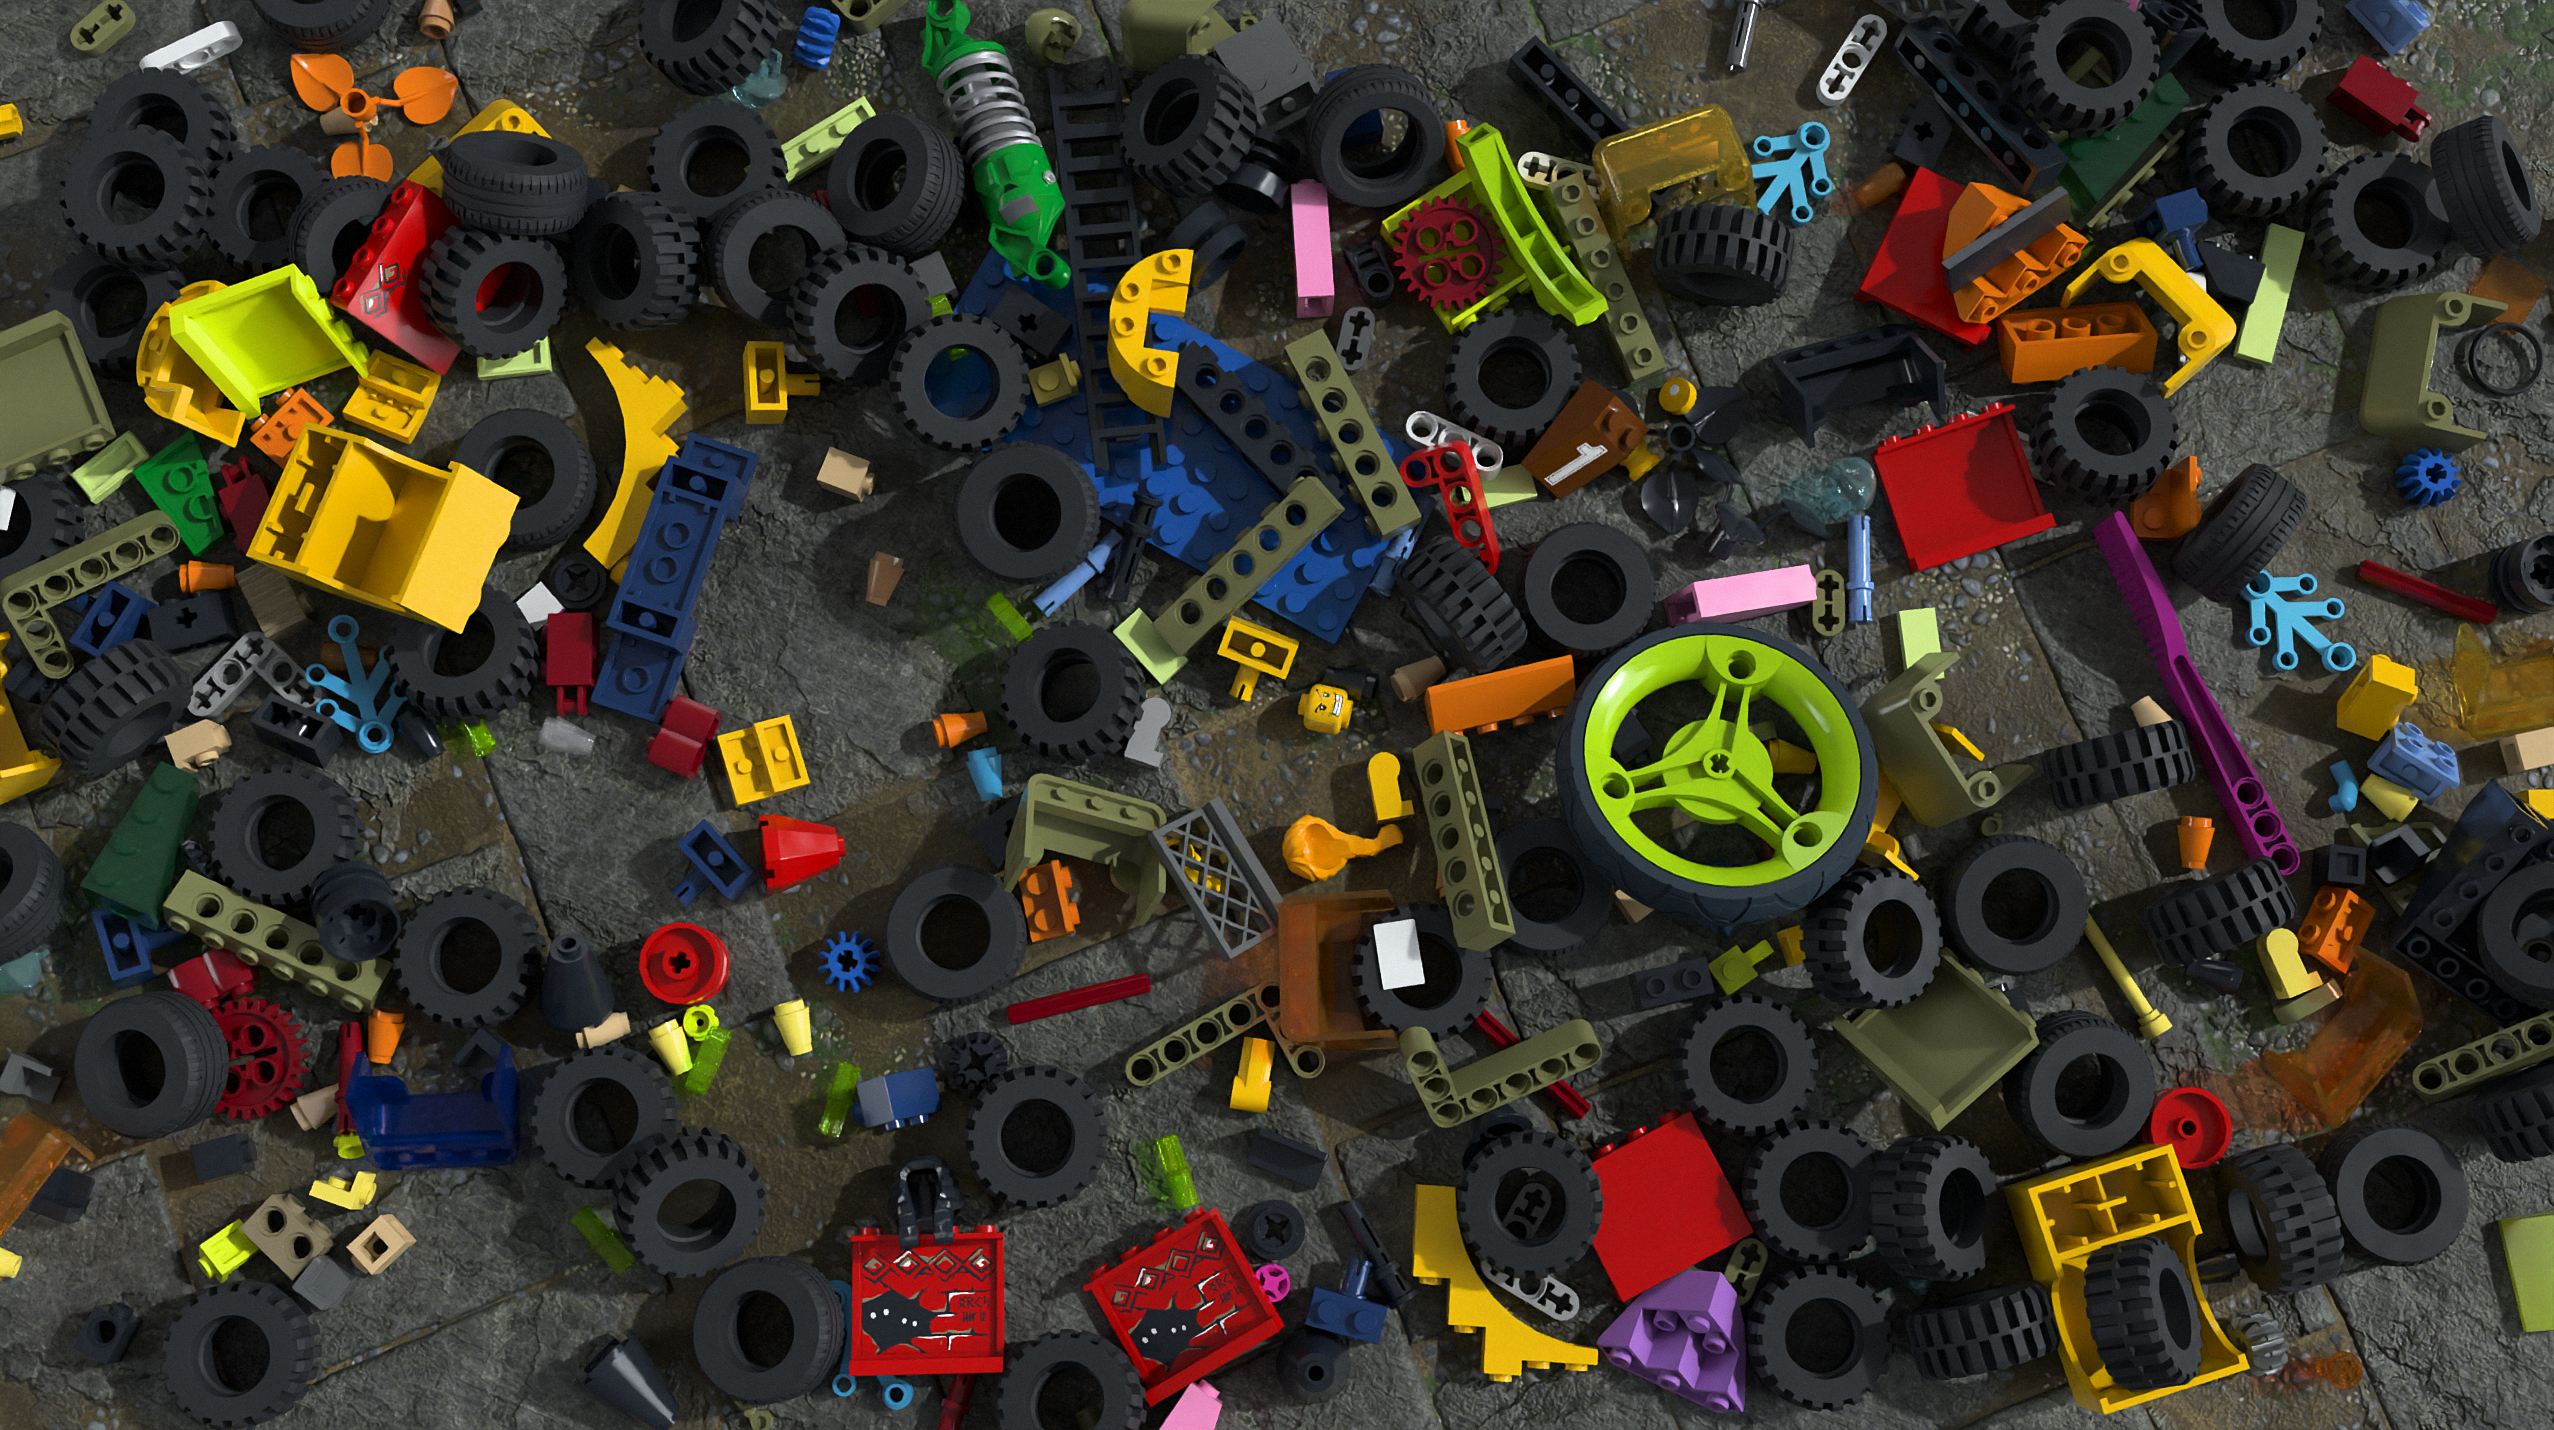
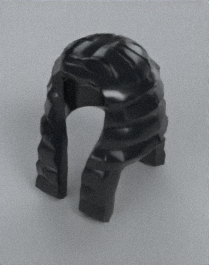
(924, 1197)

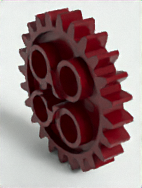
(1440, 222)
(256, 1090)

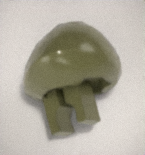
(1051, 35)

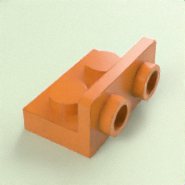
(281, 430)
(1047, 901)
(2334, 927)

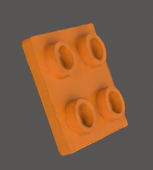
(2170, 505)

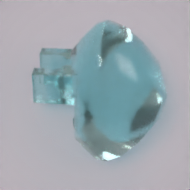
(765, 86)
(1853, 486)
(21, 973)

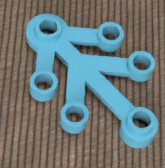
(1789, 171)
(2290, 616)

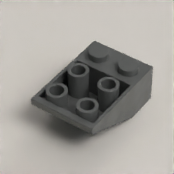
(1272, 71)

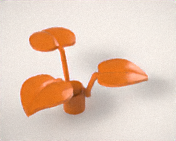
(329, 80)

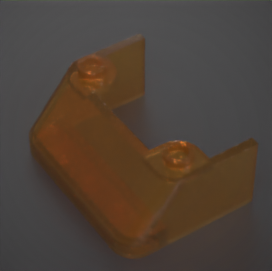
(1306, 969)
(2356, 1045)
(27, 1160)

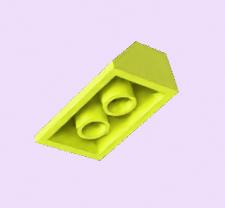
(2530, 1260)

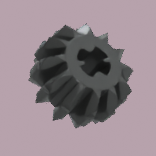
(2260, 1341)

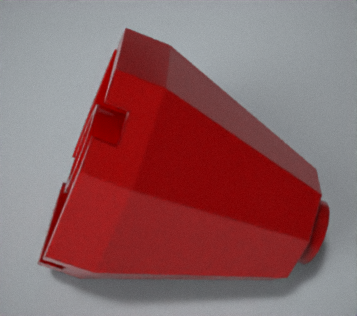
(796, 851)

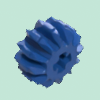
(816, 38)
(2439, 471)
(839, 970)

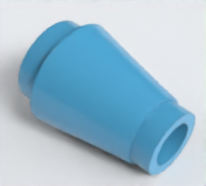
(986, 772)

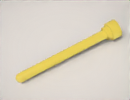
(2151, 1020)

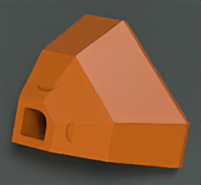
(1980, 211)

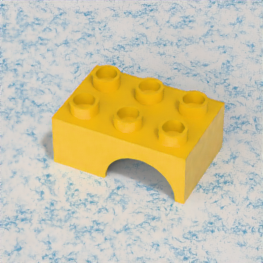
(384, 527)
(2095, 1205)

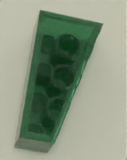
(2102, 160)
(141, 856)

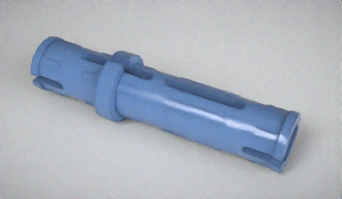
(1401, 548)
(1859, 576)
(1064, 587)

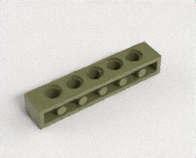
(1599, 264)
(1317, 353)
(1320, 511)
(1463, 842)
(196, 894)

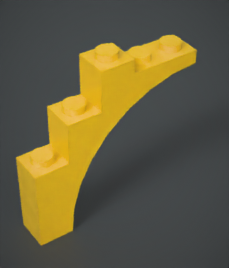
(647, 414)
(1505, 1340)

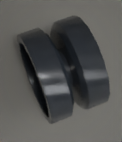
(1213, 243)

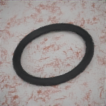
(2509, 326)

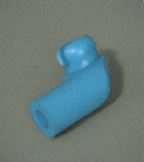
(2347, 790)

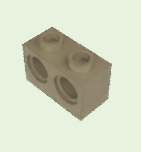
(283, 1244)

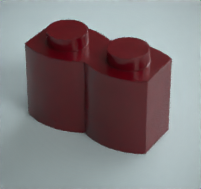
(684, 737)
(214, 978)

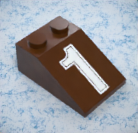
(1584, 440)

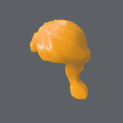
(1320, 850)

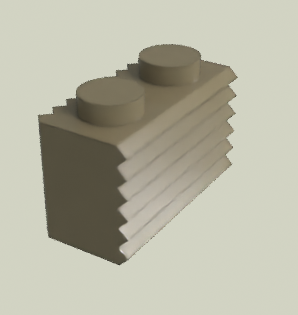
(276, 602)

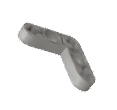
(261, 665)
(1558, 1288)

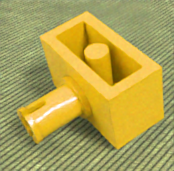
(769, 384)
(1256, 652)
(2376, 698)

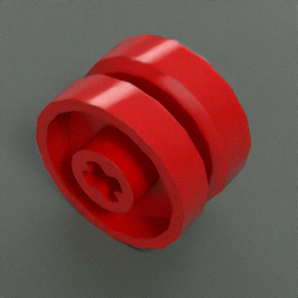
(663, 958)
(2204, 1121)

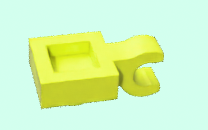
(1735, 968)

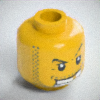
(1325, 709)

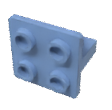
(2390, 21)
(2416, 762)

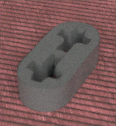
(1363, 341)

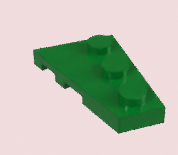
(184, 490)

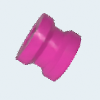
(1274, 1286)

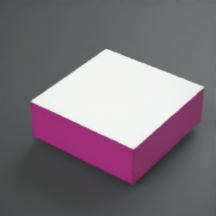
(537, 605)

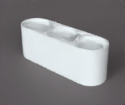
(1445, 431)

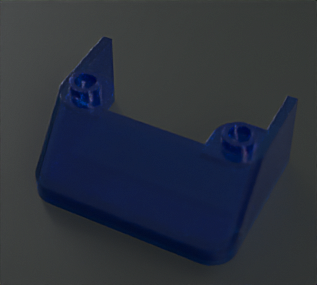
(438, 1128)

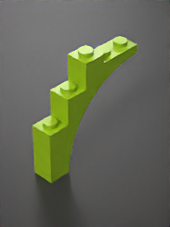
(1499, 190)

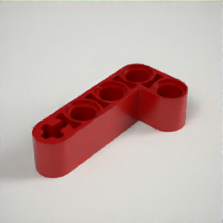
(1458, 511)

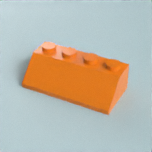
(2057, 340)
(1502, 698)

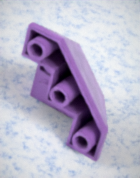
(1685, 1339)

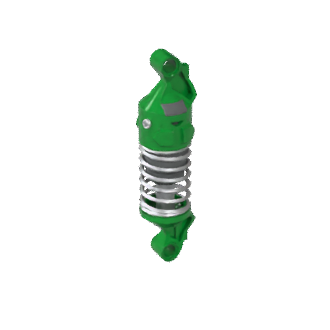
(1000, 144)

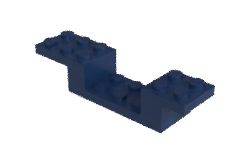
(667, 573)

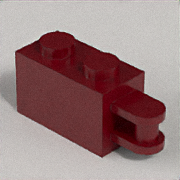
(2379, 100)
(244, 501)
(571, 658)

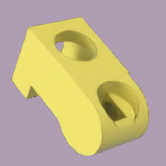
(2283, 964)

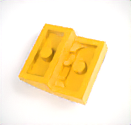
(392, 397)
(762, 761)

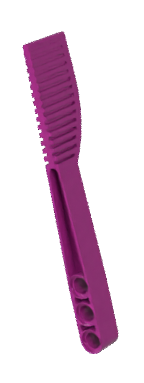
(2204, 722)

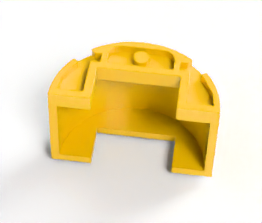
(1154, 286)
(176, 384)

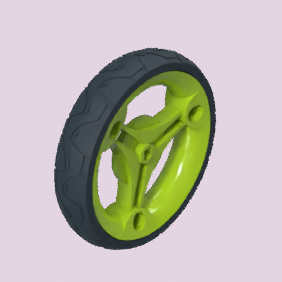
(1733, 795)

